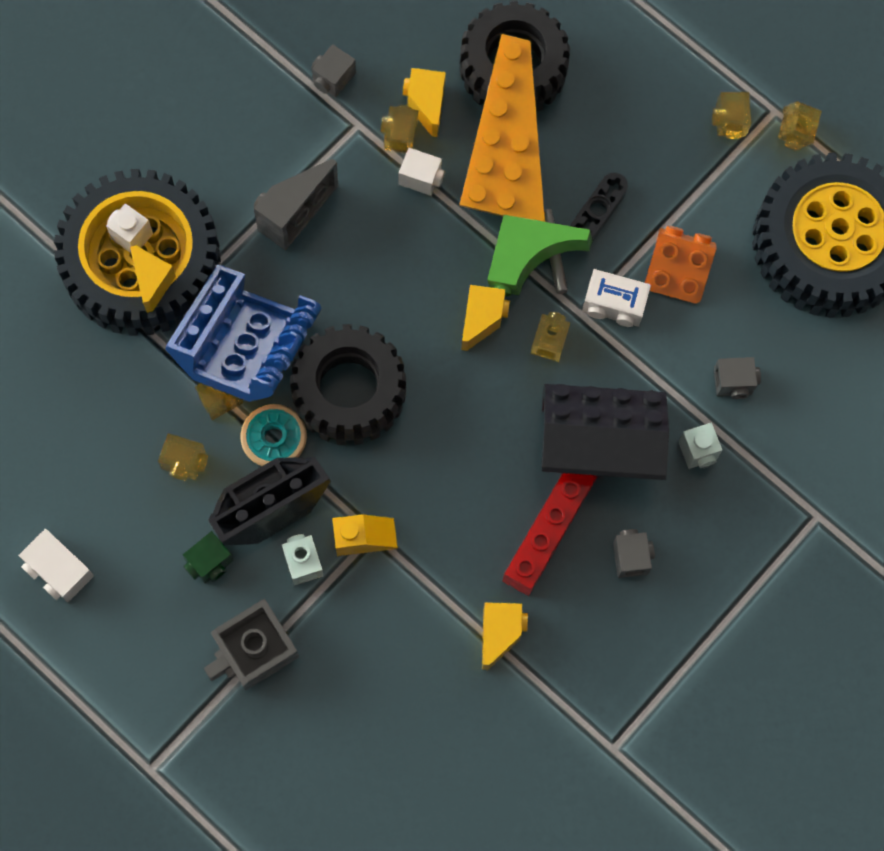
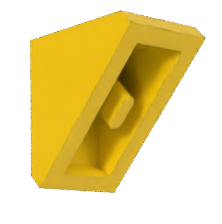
(153, 276)

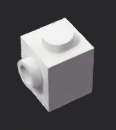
(421, 171)
(128, 228)

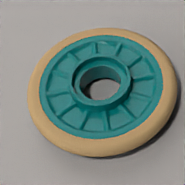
(273, 417)

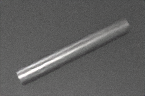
(556, 262)

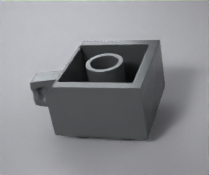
(251, 646)

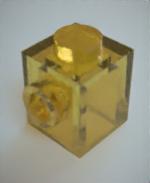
(732, 114)
(399, 128)
(216, 401)
(182, 457)

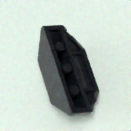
(268, 500)

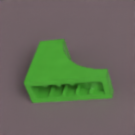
(525, 245)

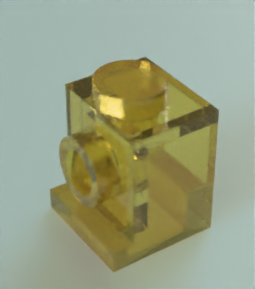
(805, 121)
(549, 345)

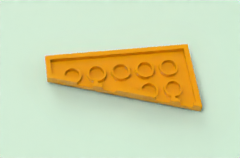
(506, 155)

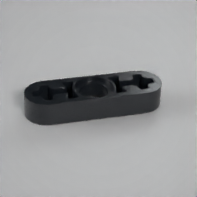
(616, 197)

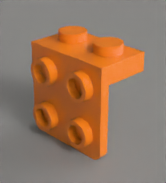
(680, 264)

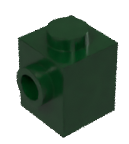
(207, 559)

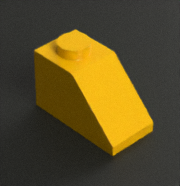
(426, 95)
(483, 314)
(364, 534)
(501, 630)

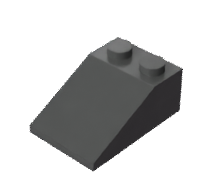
(294, 202)

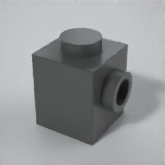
(333, 70)
(736, 377)
(633, 553)

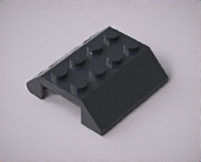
(605, 431)

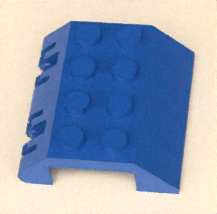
(239, 338)

